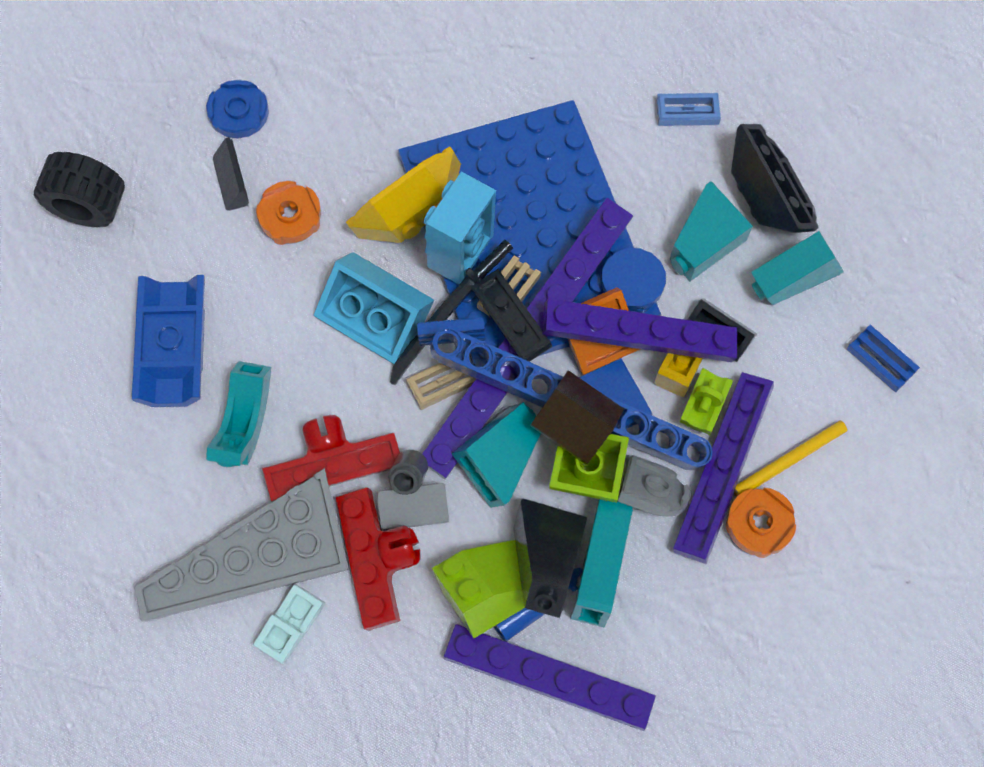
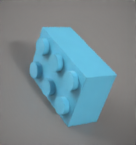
(459, 227)

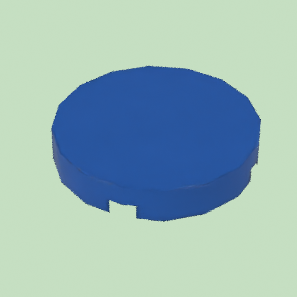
(237, 109)
(637, 275)

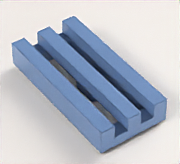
(688, 114)

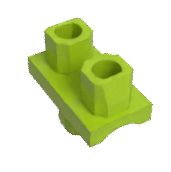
(706, 402)

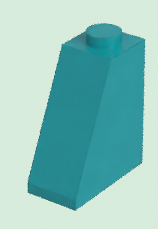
(709, 233)
(796, 270)
(499, 454)

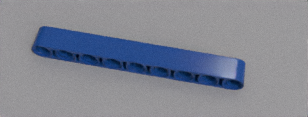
(522, 387)

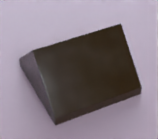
(577, 417)

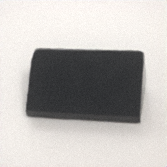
(230, 176)
(709, 313)

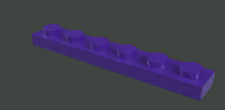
(639, 330)
(724, 468)
(550, 677)

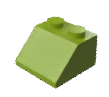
(598, 478)

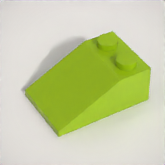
(482, 585)

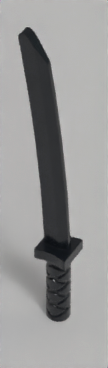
(450, 305)

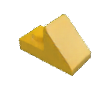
(677, 373)

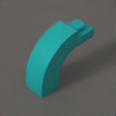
(243, 415)

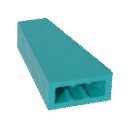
(602, 563)

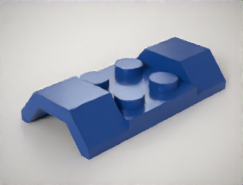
(168, 342)

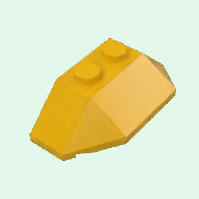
(401, 207)

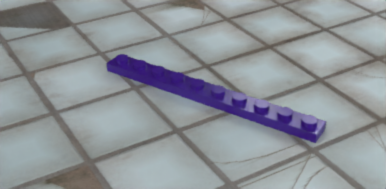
(562, 285)

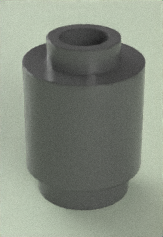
(408, 472)

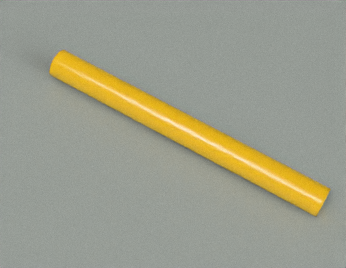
(791, 457)

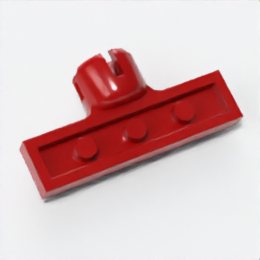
(333, 453)
(374, 557)

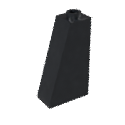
(546, 554)

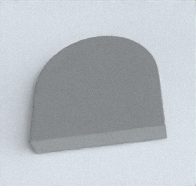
(653, 488)

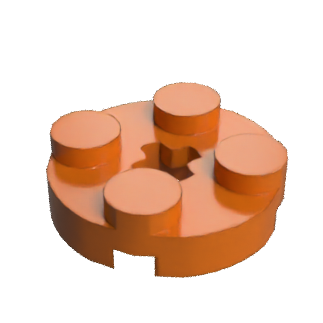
(292, 229)
(742, 526)

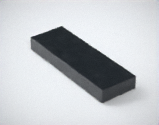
(511, 316)

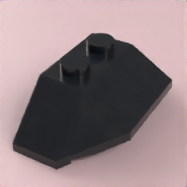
(770, 182)

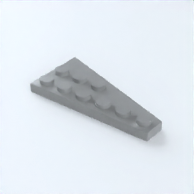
(267, 550)

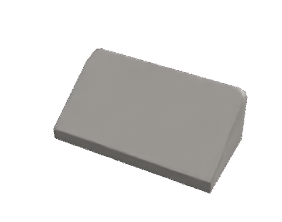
(416, 509)

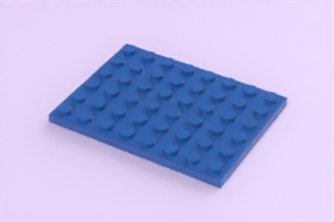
(544, 198)

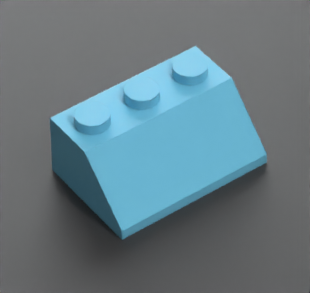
(372, 306)

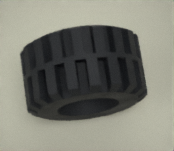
(79, 189)

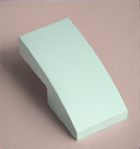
(289, 624)

